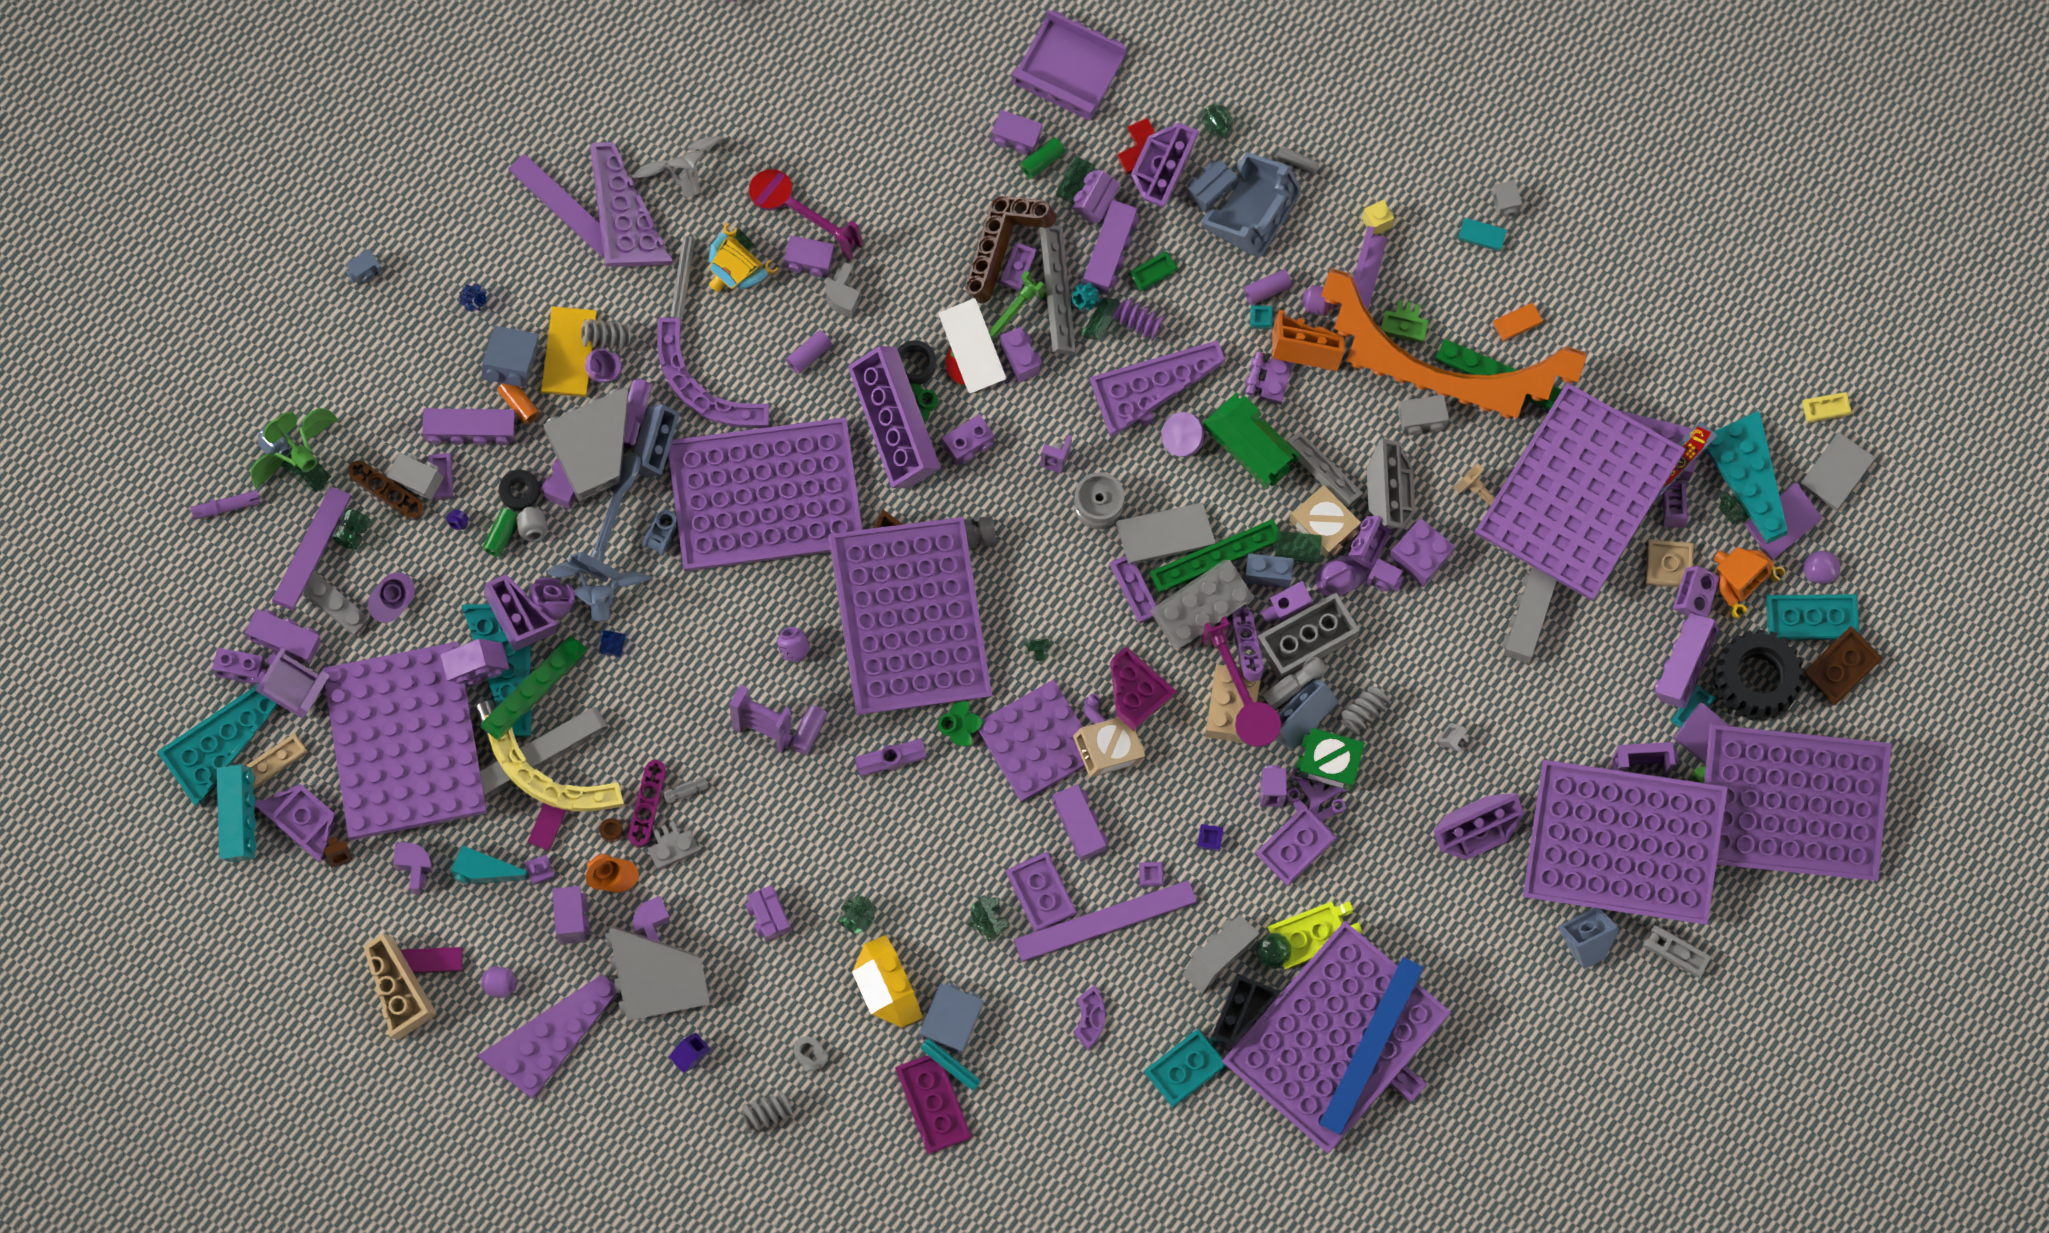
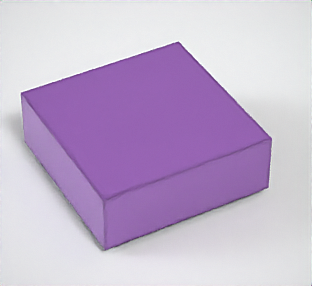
(1151, 874)

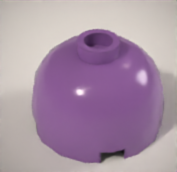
(552, 597)

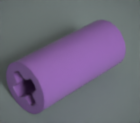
(1267, 287)
(808, 352)
(808, 729)

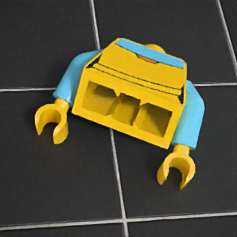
(734, 263)

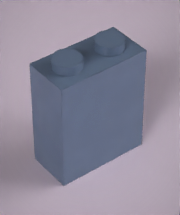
(510, 356)
(951, 1018)

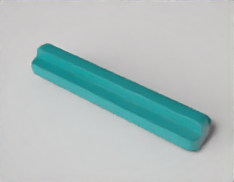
(950, 1064)

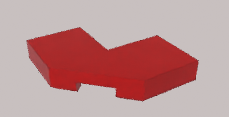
(1139, 133)

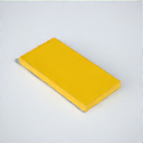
(565, 353)

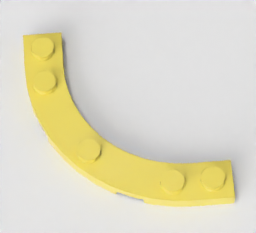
(544, 789)

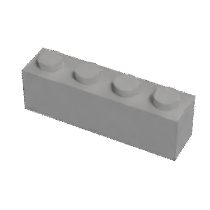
(1529, 617)

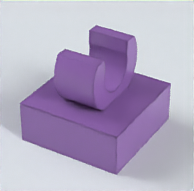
(539, 869)

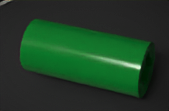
(1042, 158)
(500, 532)

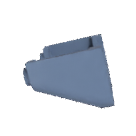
(1256, 205)

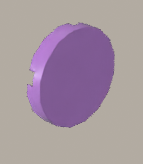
(1183, 434)

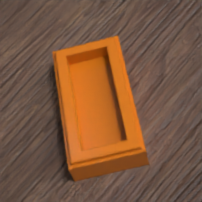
(1517, 322)

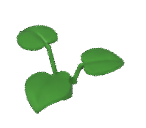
(301, 456)

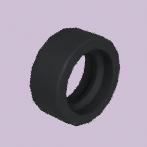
(919, 346)

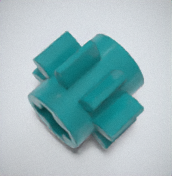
(1085, 296)

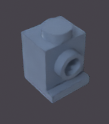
(363, 267)

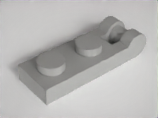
(1677, 951)

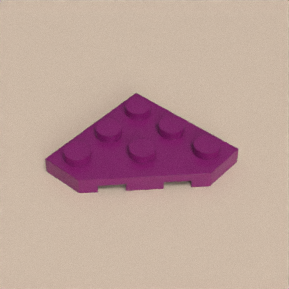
(1137, 689)

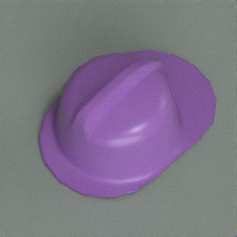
(1340, 576)
(391, 597)

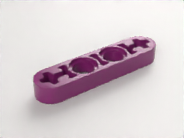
(645, 803)

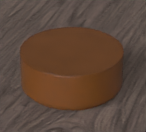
(611, 830)

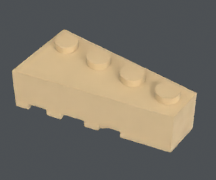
(399, 991)

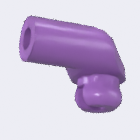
(1091, 709)

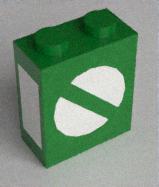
(1330, 759)

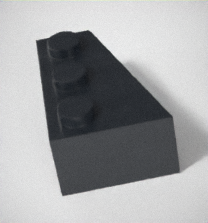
(1241, 1010)

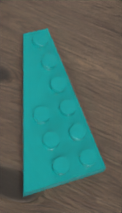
(1746, 466)
(485, 626)
(215, 743)

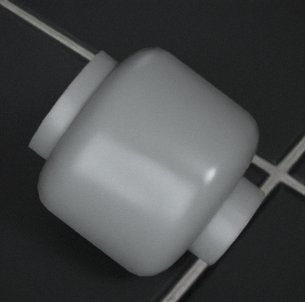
(532, 524)

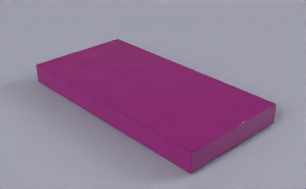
(933, 1104)

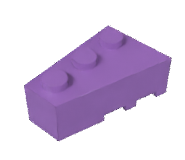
(517, 614)

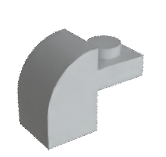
(840, 296)

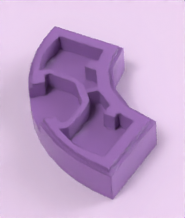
(1092, 1017)

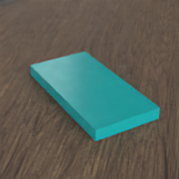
(1811, 616)

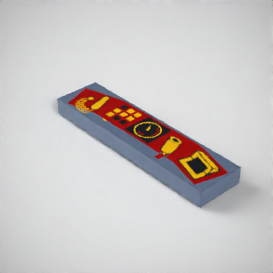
(1695, 444)

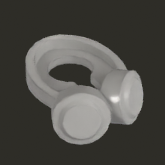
(805, 1061)

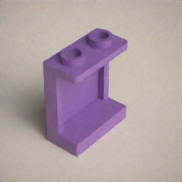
(290, 683)
(1645, 754)

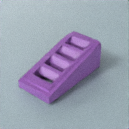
(1675, 517)

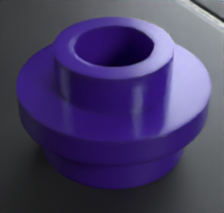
(457, 520)

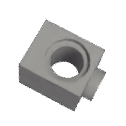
(1506, 198)

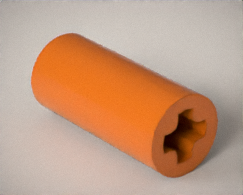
(519, 402)

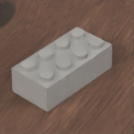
(1201, 602)
(1307, 635)

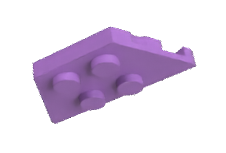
(301, 818)

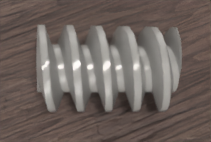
(605, 333)
(1364, 708)
(766, 1111)

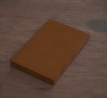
(1842, 665)

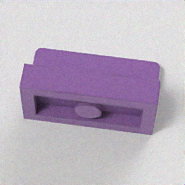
(1054, 458)

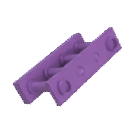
(760, 718)

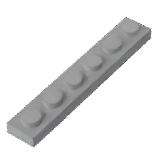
(1057, 290)

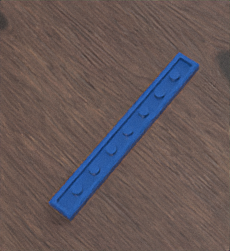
(1371, 1046)

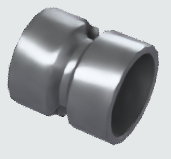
(980, 531)

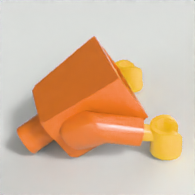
(1742, 574)

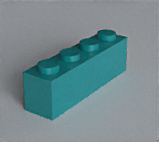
(236, 813)

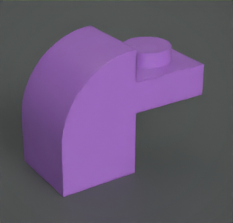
(414, 859)
(650, 916)

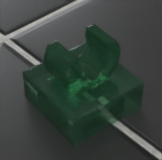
(1037, 647)

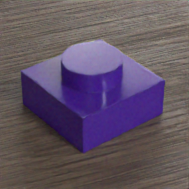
(1210, 837)

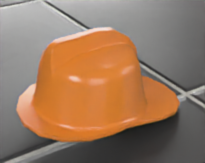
(611, 873)

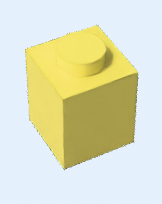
(1378, 216)

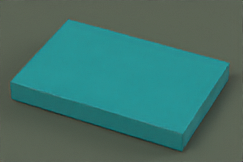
(1185, 1068)

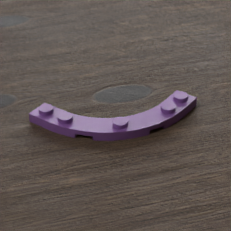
(695, 396)

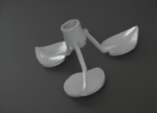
(687, 180)

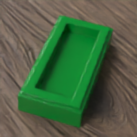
(1153, 271)

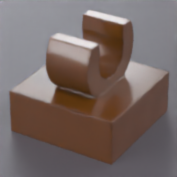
(337, 852)

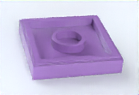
(1695, 731)

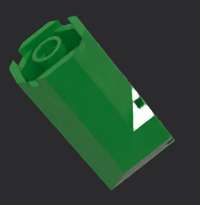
(1251, 441)

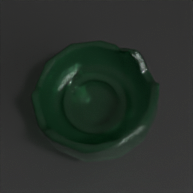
(1273, 950)

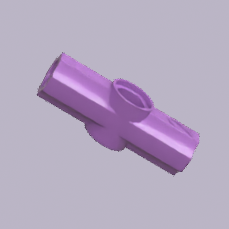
(636, 411)
(905, 753)

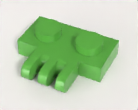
(1405, 323)

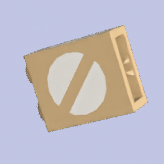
(1327, 517)
(1108, 747)

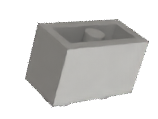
(1423, 414)
(415, 476)

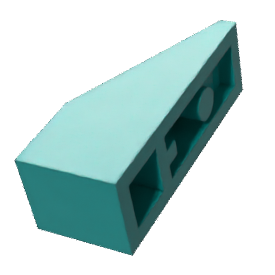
(481, 869)

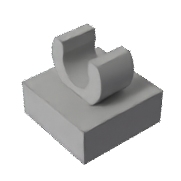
(1452, 736)

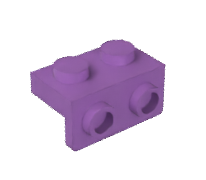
(1369, 542)

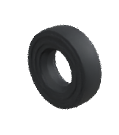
(519, 476)

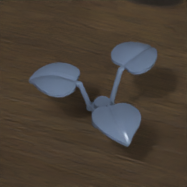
(597, 595)

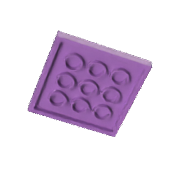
(1034, 740)

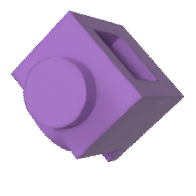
(1385, 576)

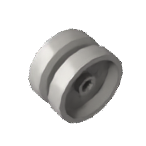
(1087, 496)

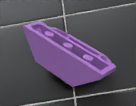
(1163, 163)
(1479, 825)

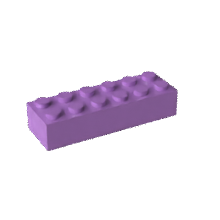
(894, 417)

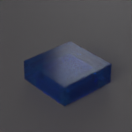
(612, 643)

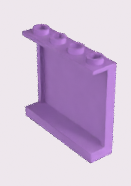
(1070, 65)

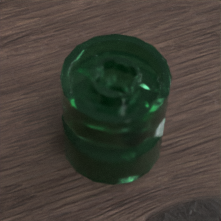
(354, 522)

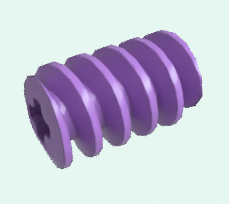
(1138, 318)

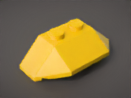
(886, 984)

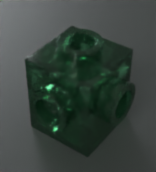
(857, 914)

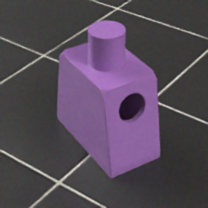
(1295, 598)

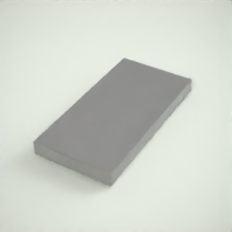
(1165, 533)

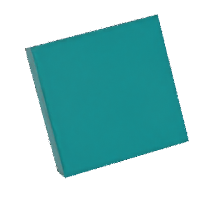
(1261, 317)

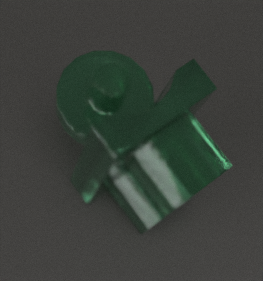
(985, 920)

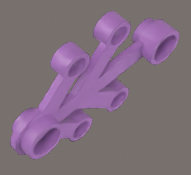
(1316, 797)

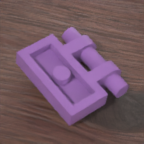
(1276, 378)

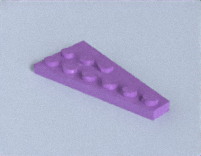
(624, 219)
(1140, 388)
(541, 1045)

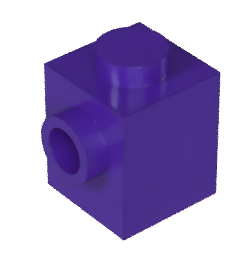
(689, 1053)

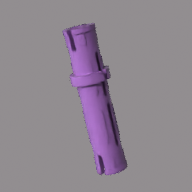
(225, 505)

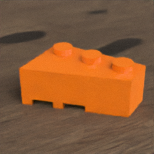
(1304, 344)

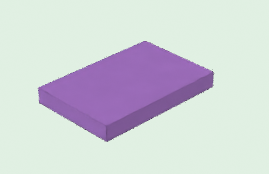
(1799, 518)
(1296, 845)
(1041, 892)

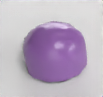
(602, 365)
(1822, 567)

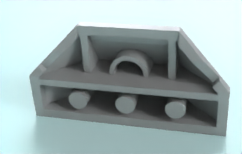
(1391, 484)

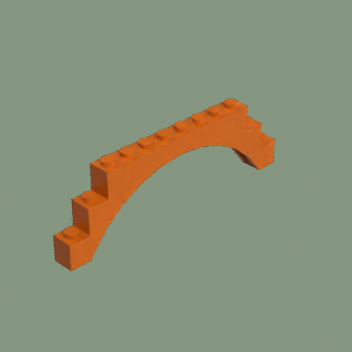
(1491, 392)

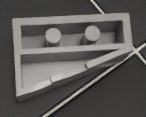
(1219, 952)

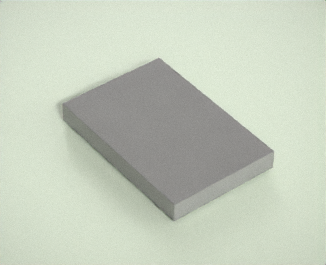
(1837, 471)

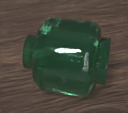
(1217, 120)

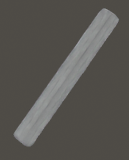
(682, 277)

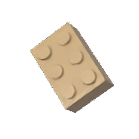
(1226, 704)

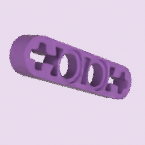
(1247, 644)

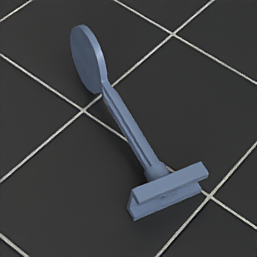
(594, 563)

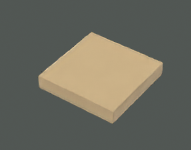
(1667, 562)

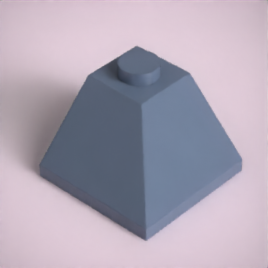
(1589, 936)

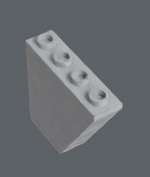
(591, 442)
(654, 975)

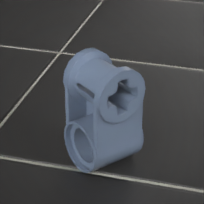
(659, 536)

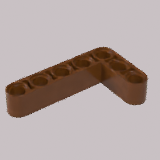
(998, 240)

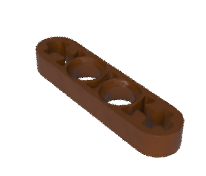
(384, 492)

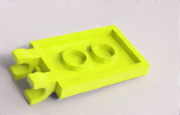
(1311, 930)

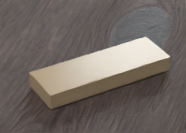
(277, 759)

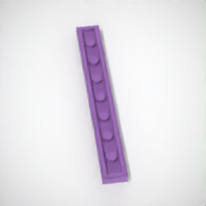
(1105, 921)

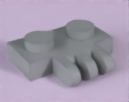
(672, 846)

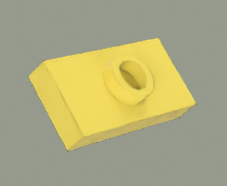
(1826, 407)

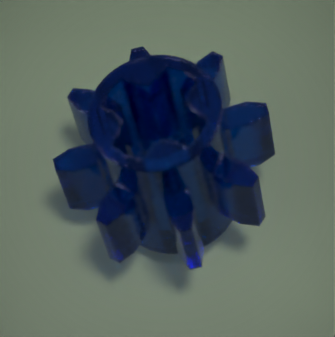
(472, 297)

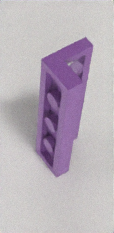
(1369, 264)

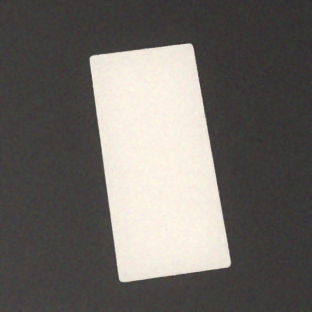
(972, 345)

